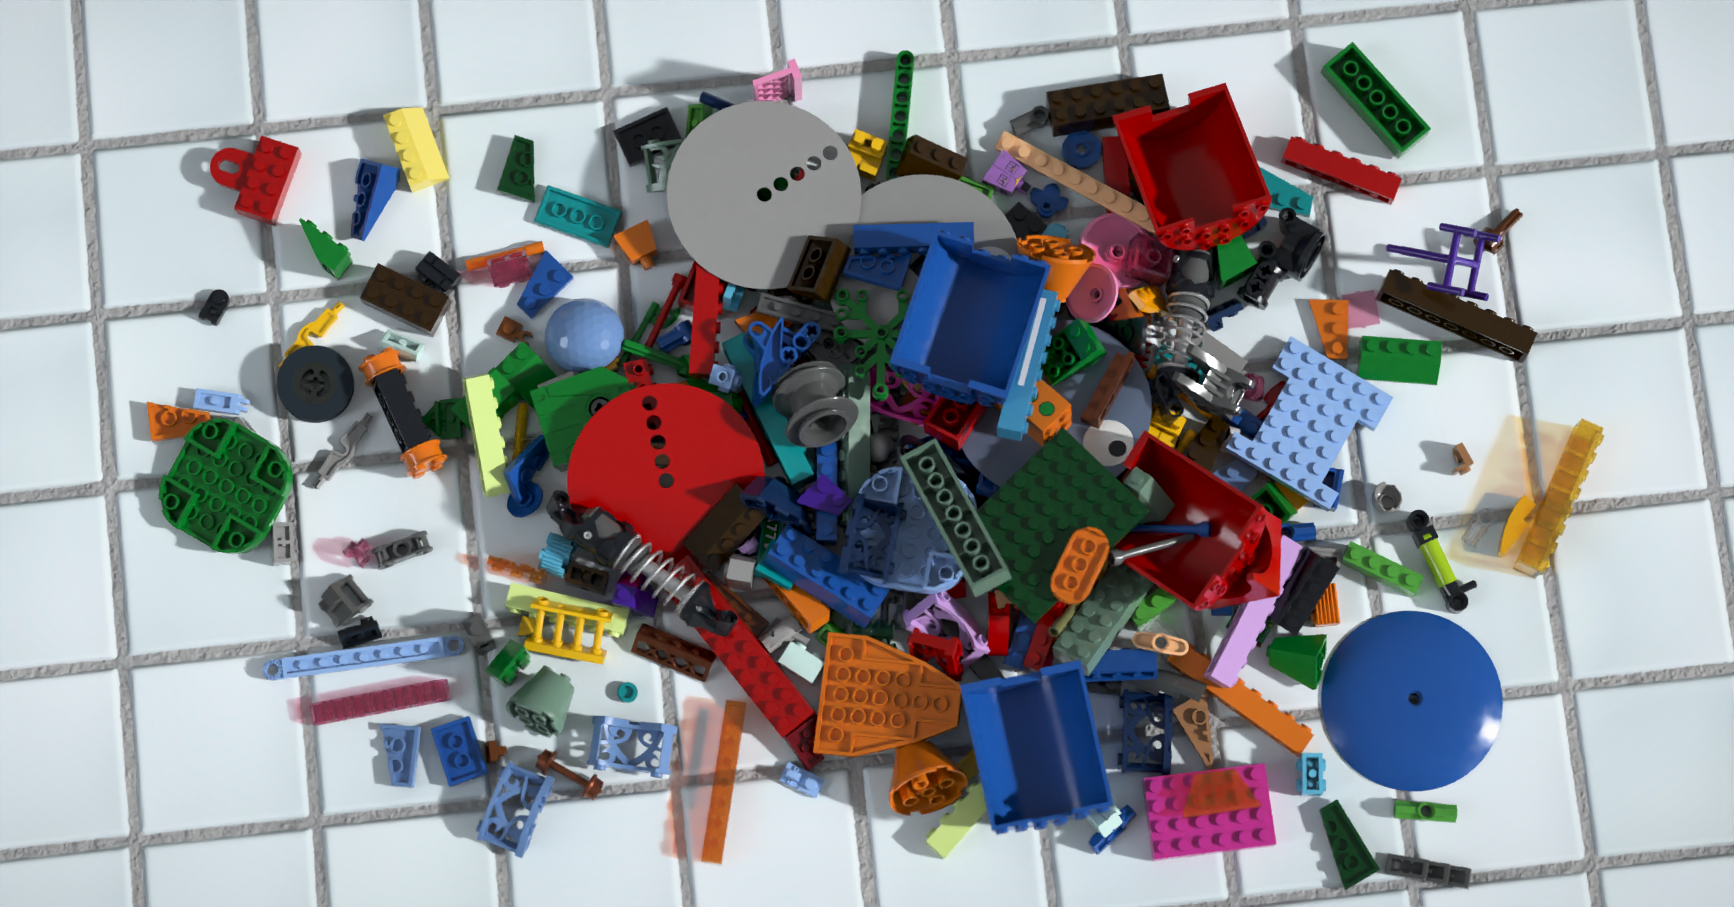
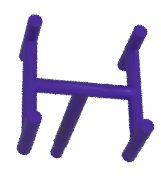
(1452, 260)

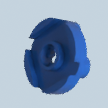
(1078, 160)

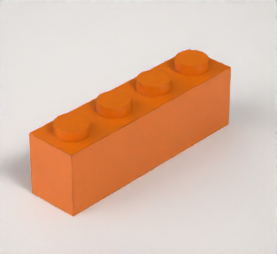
(803, 606)

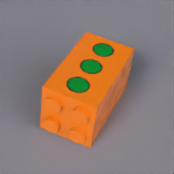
(1049, 414)

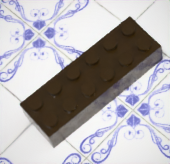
(1095, 104)

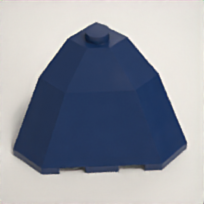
(777, 501)

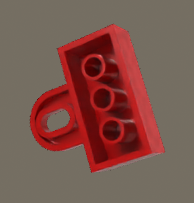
(261, 177)

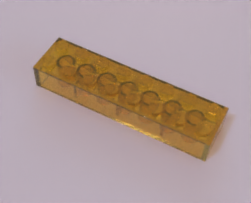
(1558, 499)

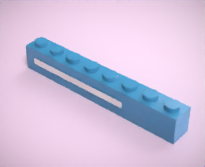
(1023, 389)

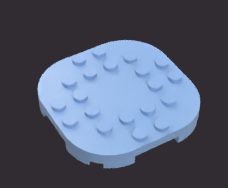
(920, 551)

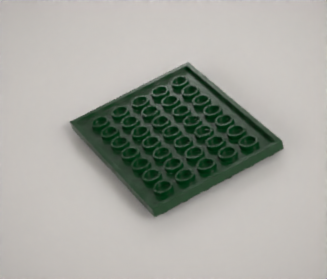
(1042, 508)

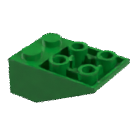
(332, 257)
(1072, 352)
(508, 663)

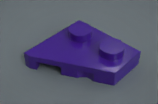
(825, 496)

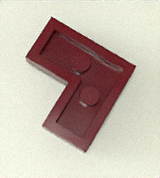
(802, 743)

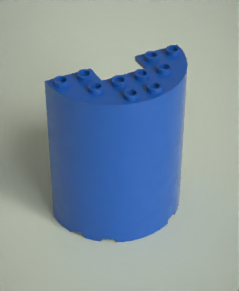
(968, 321)
(1037, 748)

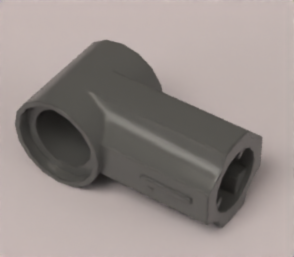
(1028, 122)

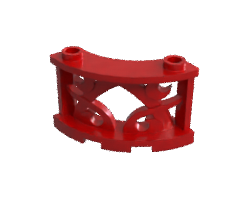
(942, 649)

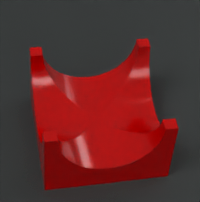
(1262, 576)

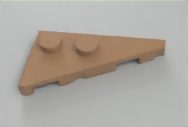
(1194, 720)

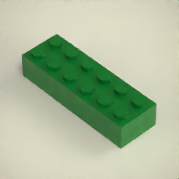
(1375, 100)

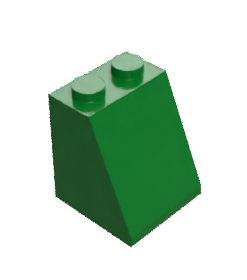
(1232, 262)

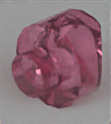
(1257, 392)
(358, 551)

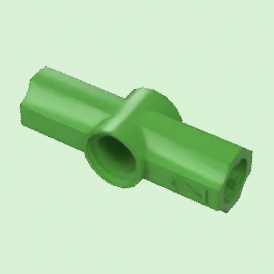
(1412, 811)

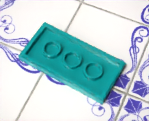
(578, 216)

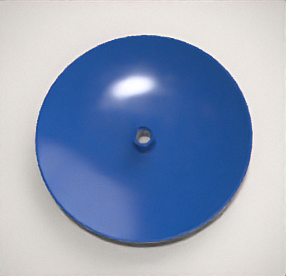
(1370, 707)

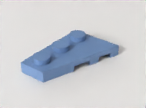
(402, 752)

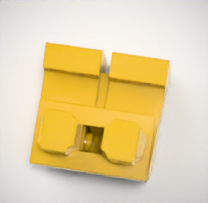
(867, 153)
(1165, 431)

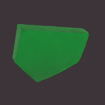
(443, 420)

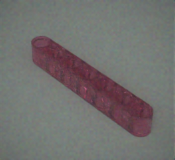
(379, 702)

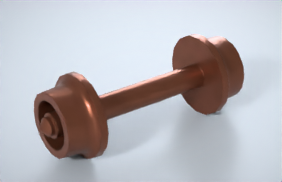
(546, 761)

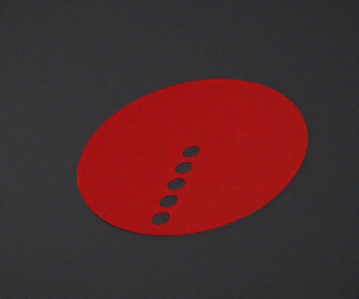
(707, 453)

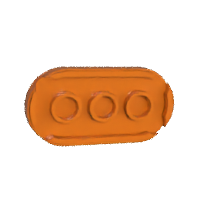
(1079, 565)

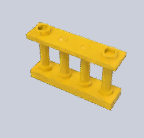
(556, 645)

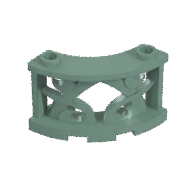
(667, 157)

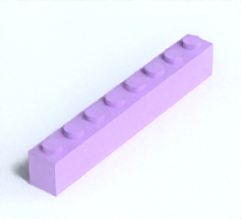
(1247, 624)

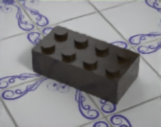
(405, 300)

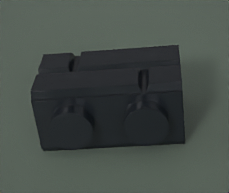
(438, 273)

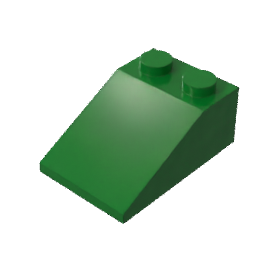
(525, 371)
(1275, 502)

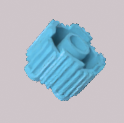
(557, 555)

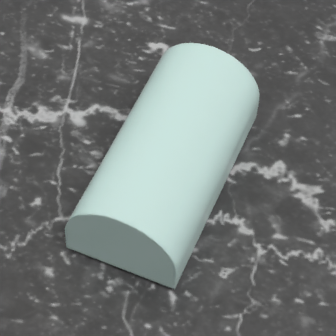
(406, 346)

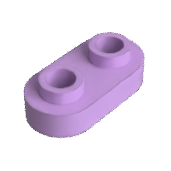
(749, 545)

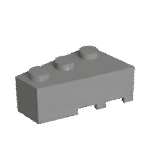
(740, 571)

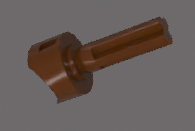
(1501, 229)

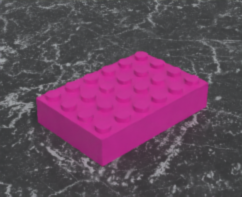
(1207, 834)

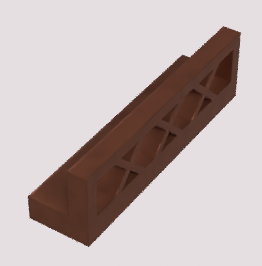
(1108, 389)
(674, 648)

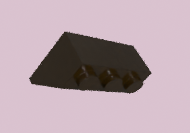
(929, 158)
(819, 268)

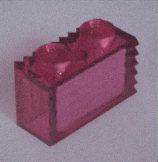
(510, 269)

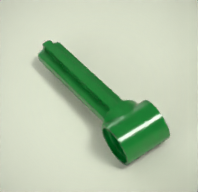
(680, 364)

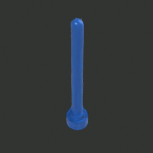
(1202, 529)

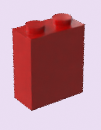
(997, 627)

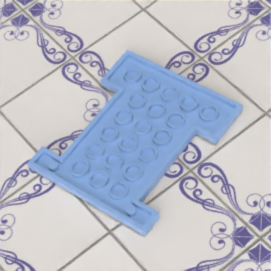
(1309, 422)

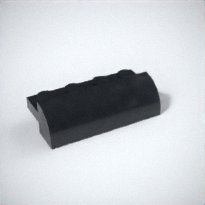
(1303, 590)

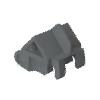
(338, 605)

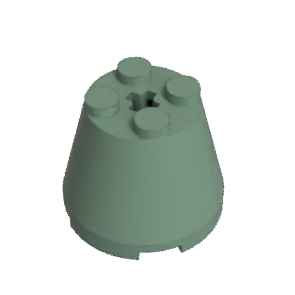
(543, 702)

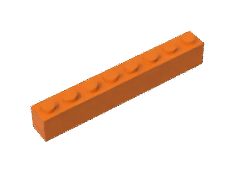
(1246, 703)

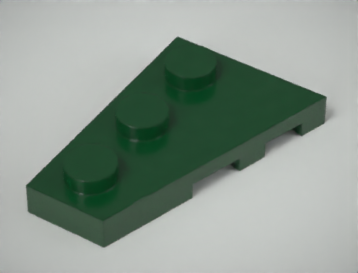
(518, 172)

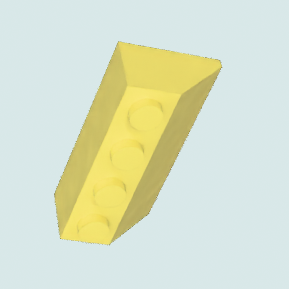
(416, 148)

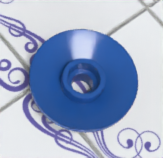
(532, 499)

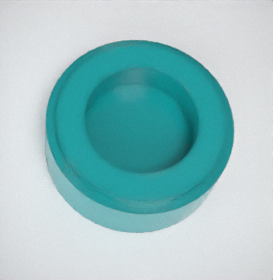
(627, 692)

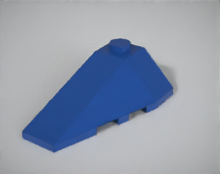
(375, 188)

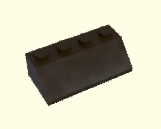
(723, 529)

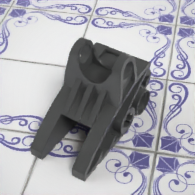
(1221, 388)

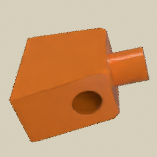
(638, 244)

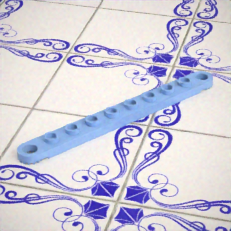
(363, 657)

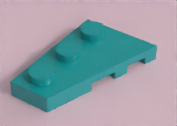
(1286, 195)

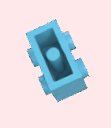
(1311, 774)

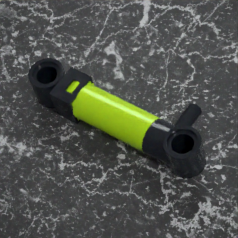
(1426, 540)

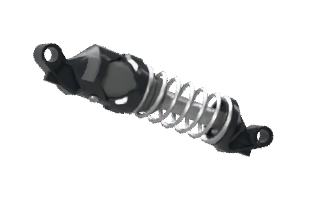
(1189, 297)
(621, 548)

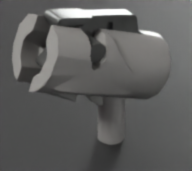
(780, 632)

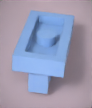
(802, 780)

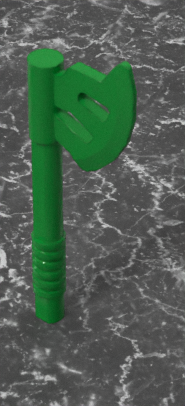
(649, 317)

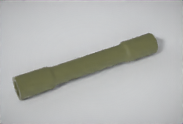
(1061, 622)

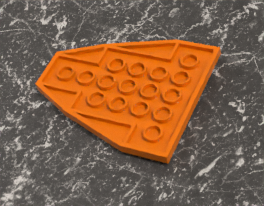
(880, 698)

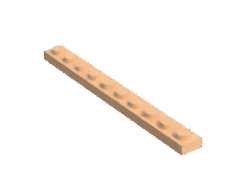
(1075, 180)

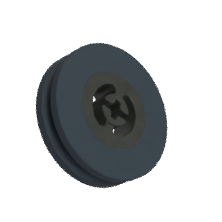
(317, 360)

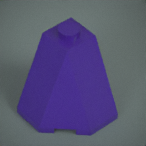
(630, 596)

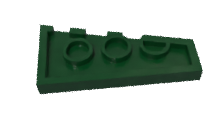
(1348, 848)

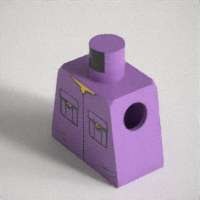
(1007, 175)

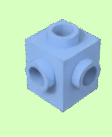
(725, 377)

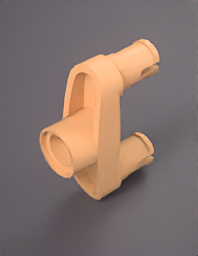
(1173, 646)

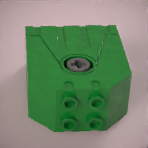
(569, 405)

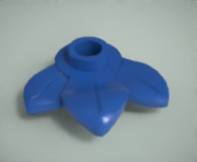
(1049, 198)

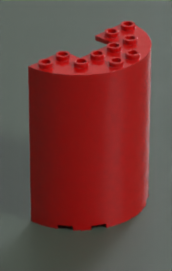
(1195, 170)
(1207, 566)

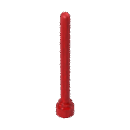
(678, 283)

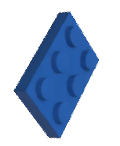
(459, 751)

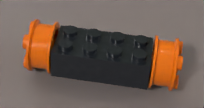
(386, 377)

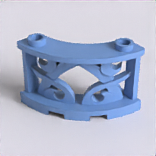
(612, 726)
(524, 835)

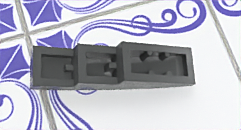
(1171, 684)
(1428, 871)

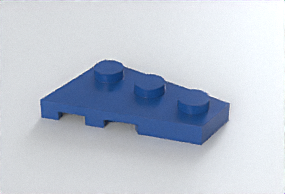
(545, 284)

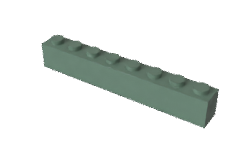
(855, 444)

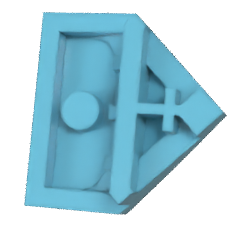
(732, 297)

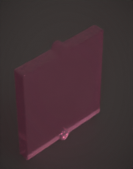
(1362, 309)

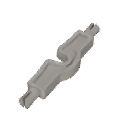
(336, 459)

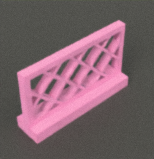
(779, 84)

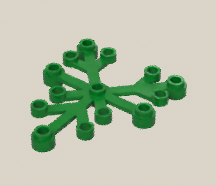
(858, 312)

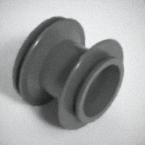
(813, 404)

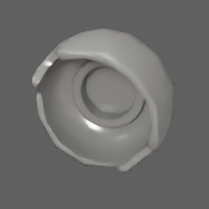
(880, 447)
(1386, 498)

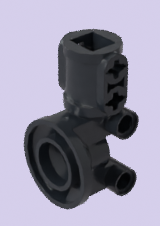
(1292, 258)

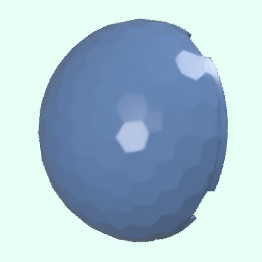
(584, 335)

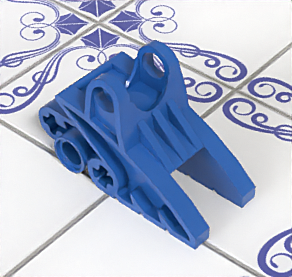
(769, 350)

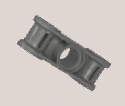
(390, 550)

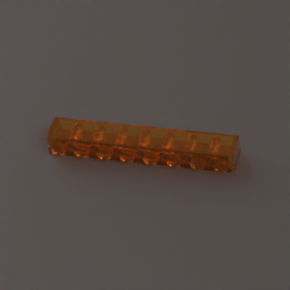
(724, 782)

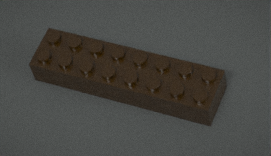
(1456, 315)

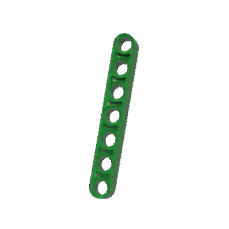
(899, 109)

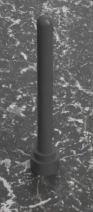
(1117, 556)

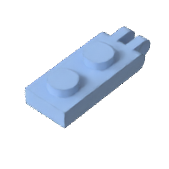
(219, 402)

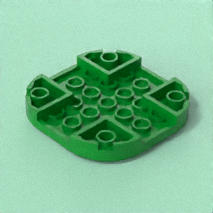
(226, 486)

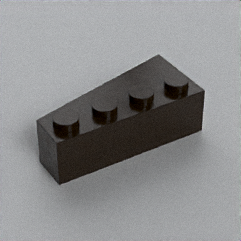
(1207, 443)

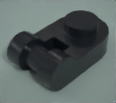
(217, 300)

